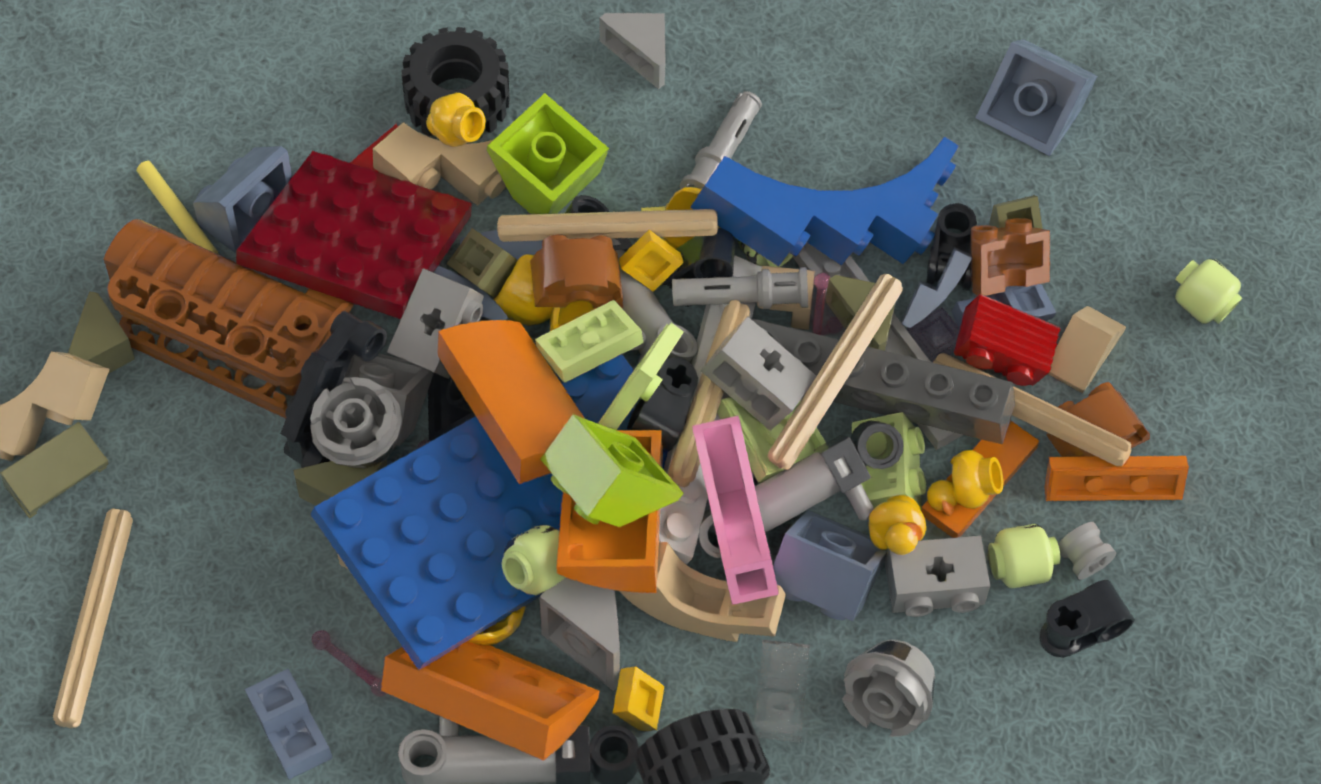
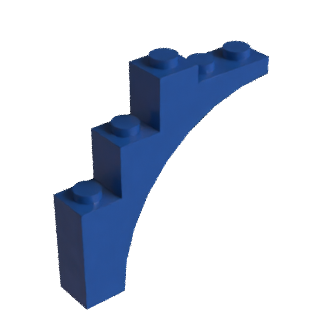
(783, 217)

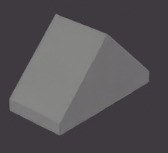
(637, 41)

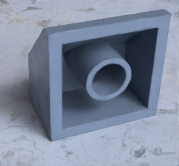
(1035, 96)
(243, 194)
(828, 565)

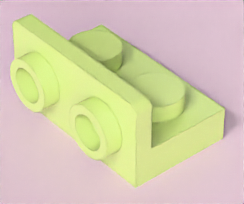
(589, 341)
(905, 475)

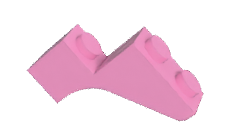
(735, 510)

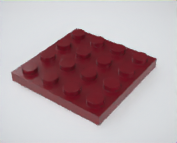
(354, 233)

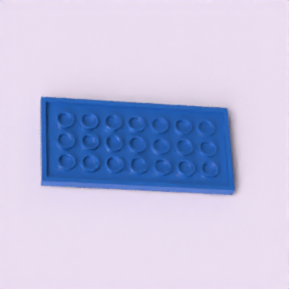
(436, 527)

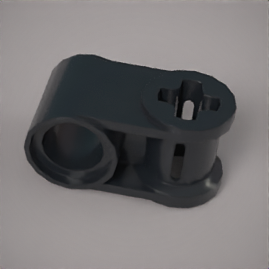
(944, 241)
(706, 257)
(669, 403)
(1085, 620)

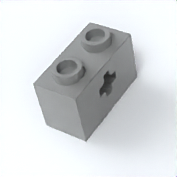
(433, 301)
(759, 373)
(959, 568)

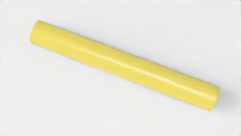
(173, 206)

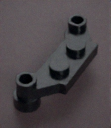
(327, 370)

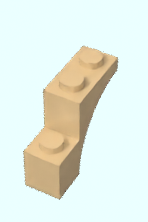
(424, 160)
(62, 392)

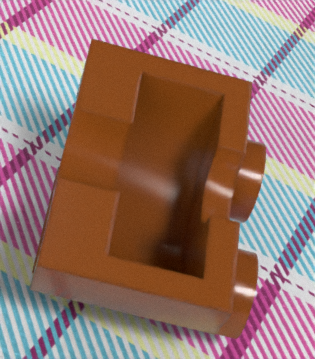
(1009, 256)
(575, 272)
(1107, 410)

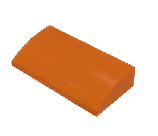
(508, 390)
(608, 554)
(494, 695)

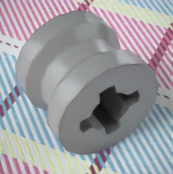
(1086, 550)

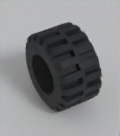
(451, 57)
(704, 750)

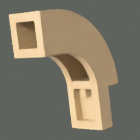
(704, 603)

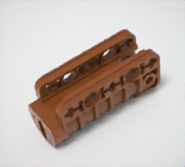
(216, 310)

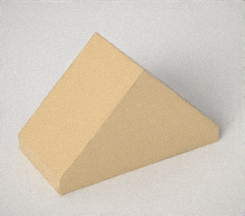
(1084, 347)

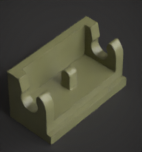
(53, 469)

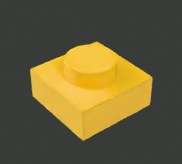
(651, 260)
(638, 699)

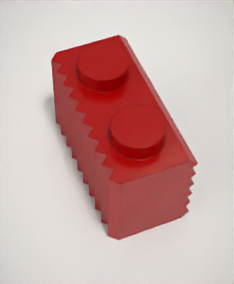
(1006, 341)

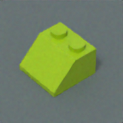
(546, 157)
(607, 473)

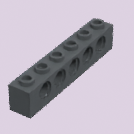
(918, 388)

